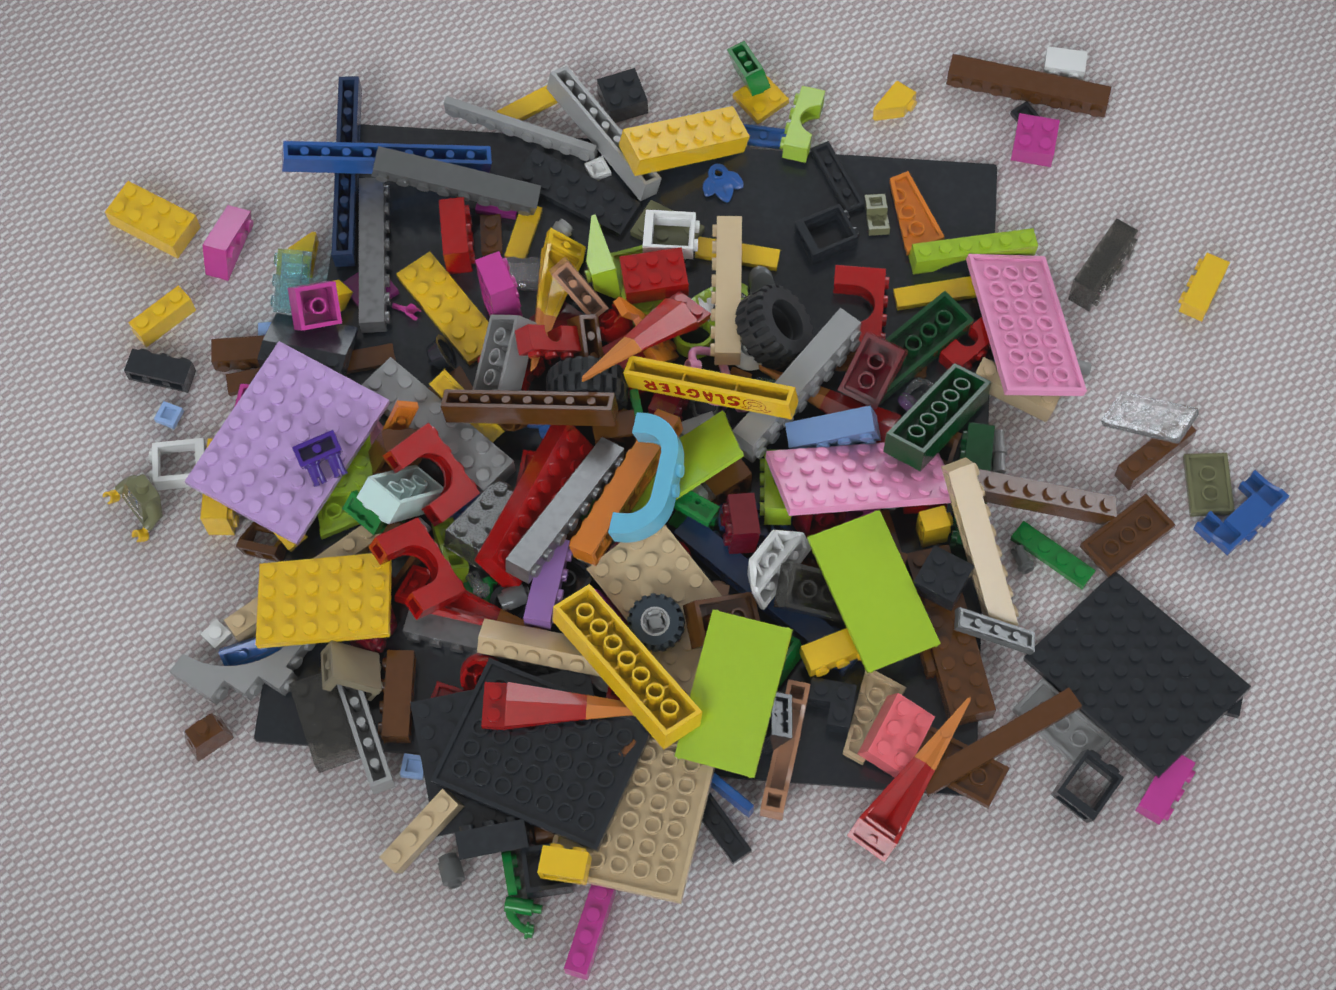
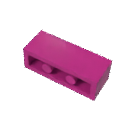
(1164, 790)

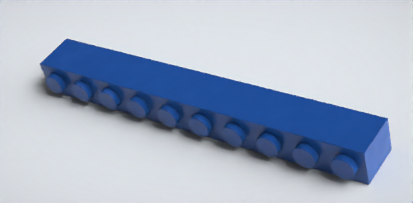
(360, 157)

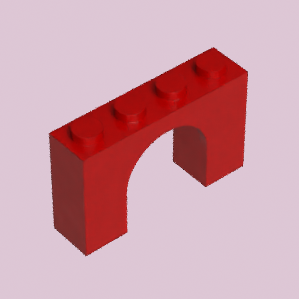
(870, 285)
(457, 485)
(414, 540)

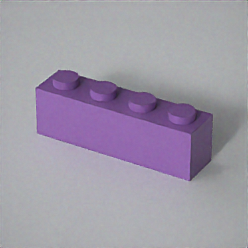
(547, 590)

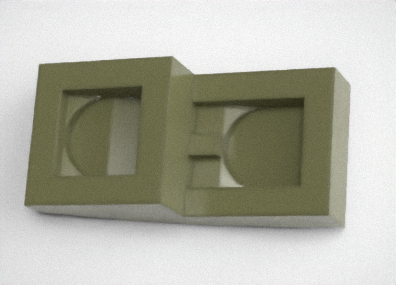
(876, 214)

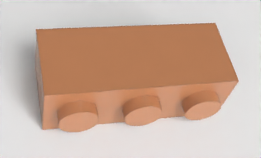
(578, 288)

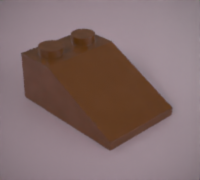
(699, 613)

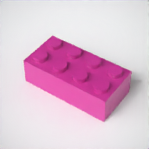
(498, 286)

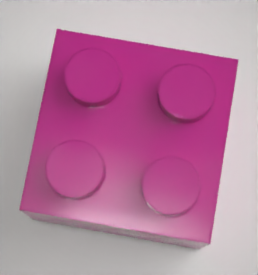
(1035, 140)
(314, 305)

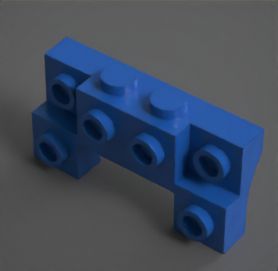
(1245, 521)

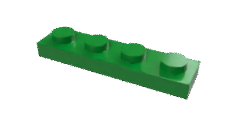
(1053, 555)

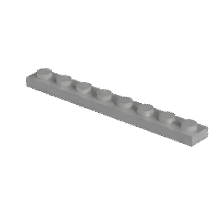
(519, 128)

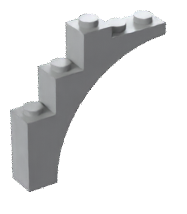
(246, 679)

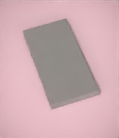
(1068, 735)

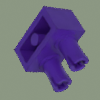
(318, 449)

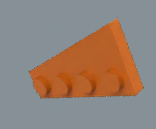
(913, 214)

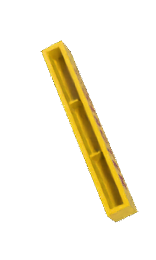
(711, 387)

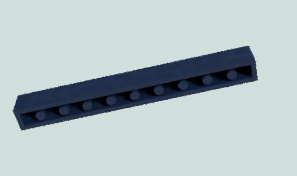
(346, 184)
(733, 569)

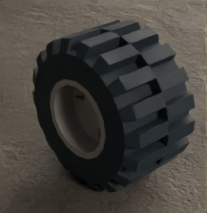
(656, 622)

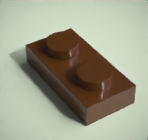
(491, 234)

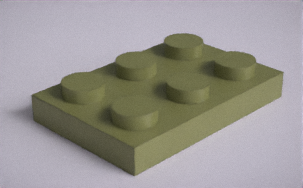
(663, 234)

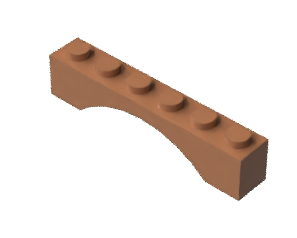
(784, 756)

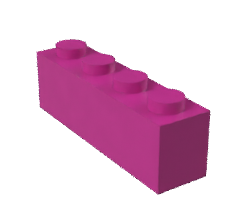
(589, 931)

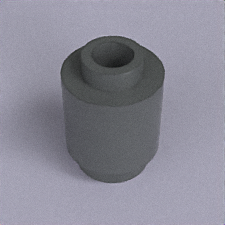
(513, 597)
(451, 870)

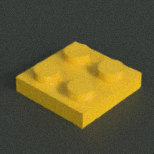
(761, 105)

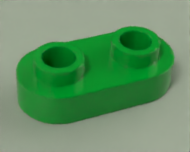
(512, 882)

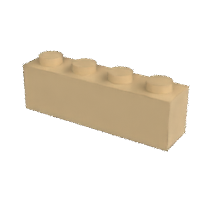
(1035, 405)
(421, 831)

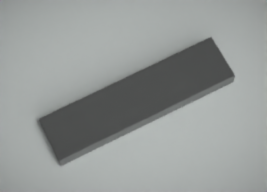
(994, 630)

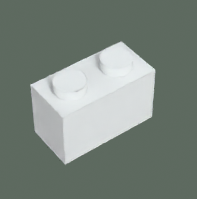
(1065, 62)

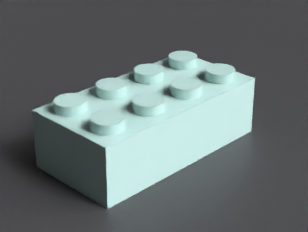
(399, 494)

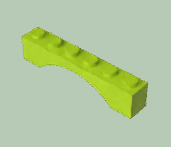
(934, 255)

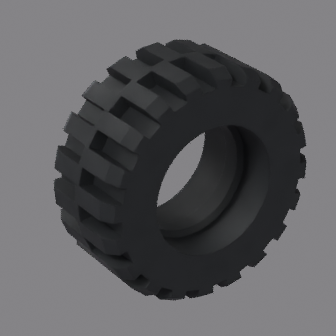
(773, 326)
(567, 377)

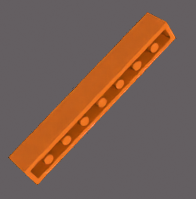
(619, 495)

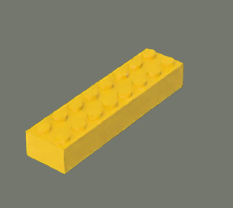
(627, 666)

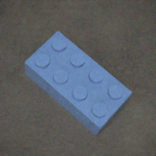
(835, 429)

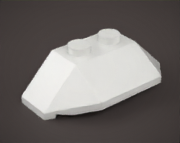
(766, 562)

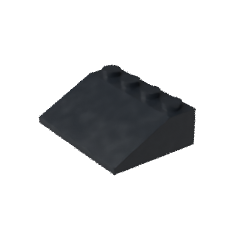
(326, 344)

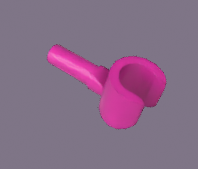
(409, 310)

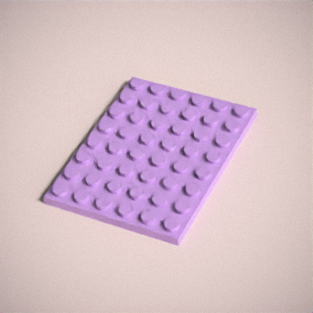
(252, 454)

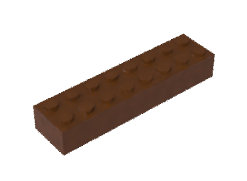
(957, 658)

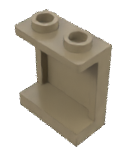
(351, 668)

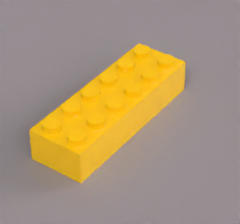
(683, 140)

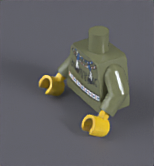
(141, 499)

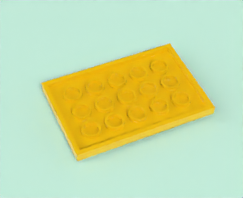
(323, 600)

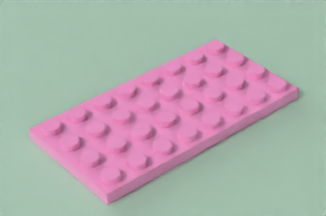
(1025, 325)
(852, 479)

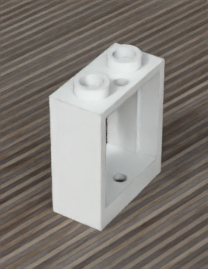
(670, 218)
(173, 481)

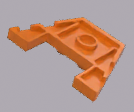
(661, 352)

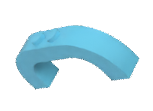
(666, 488)

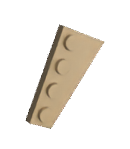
(871, 697)

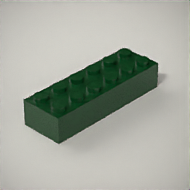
(927, 336)
(937, 417)
(978, 448)

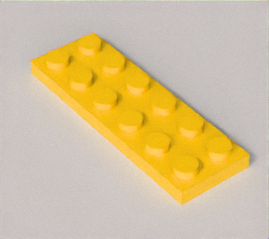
(446, 305)

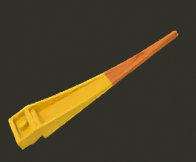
(550, 292)

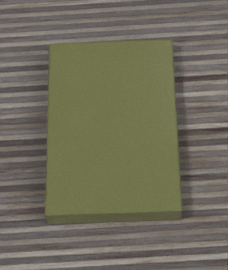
(1208, 484)

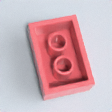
(896, 734)

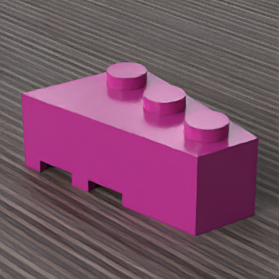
(226, 242)

